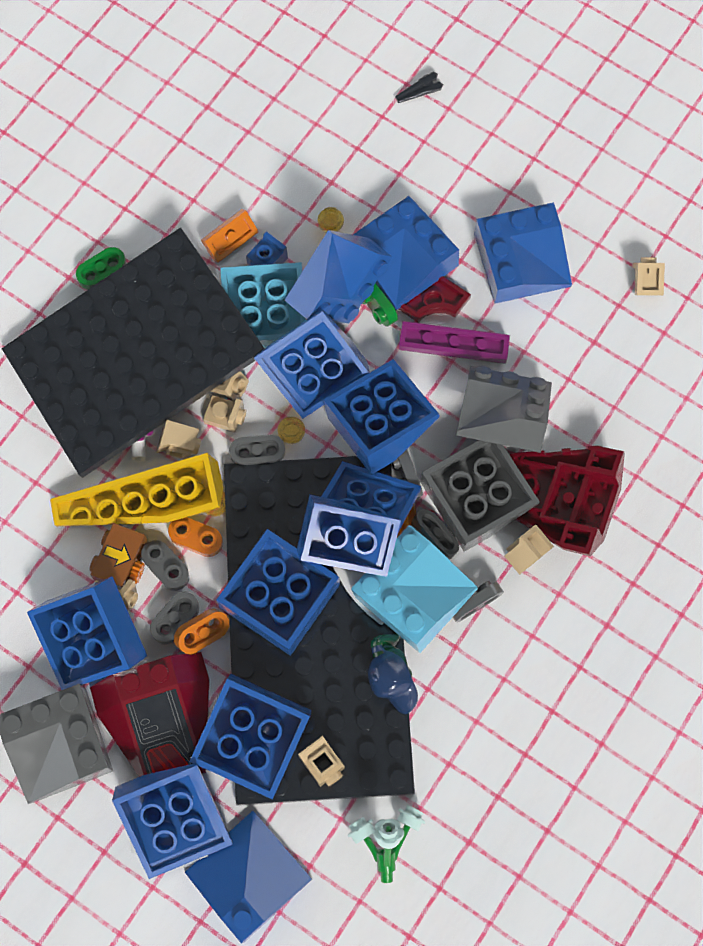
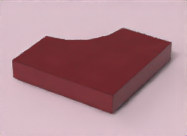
(440, 297)

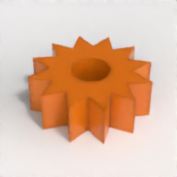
(137, 571)

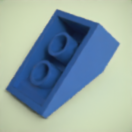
(347, 536)

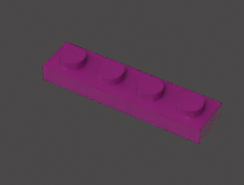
(454, 342)

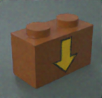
(118, 555)

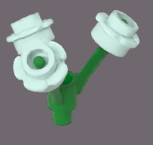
(388, 835)

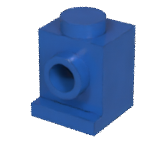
(268, 245)

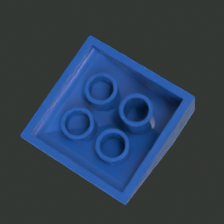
(312, 363)
(373, 492)
(170, 818)
(249, 878)

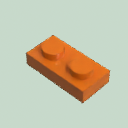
(229, 235)

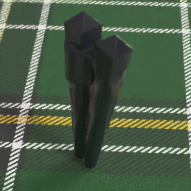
(422, 87)

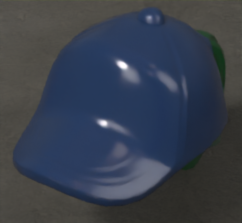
(390, 674)

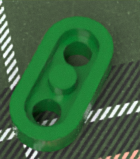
(99, 266)
(381, 307)

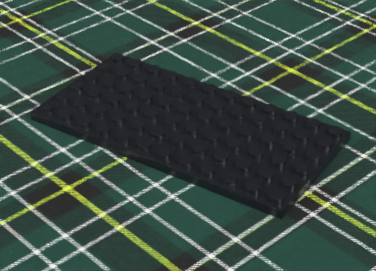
(330, 661)

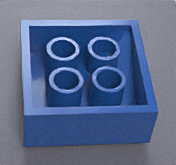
(417, 250)
(523, 252)
(339, 277)
(380, 415)
(278, 592)
(87, 634)
(250, 736)

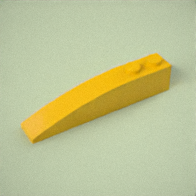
(145, 497)

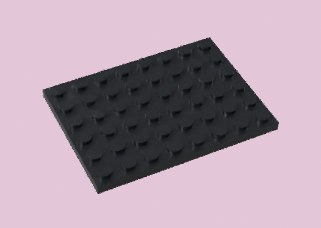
(132, 352)

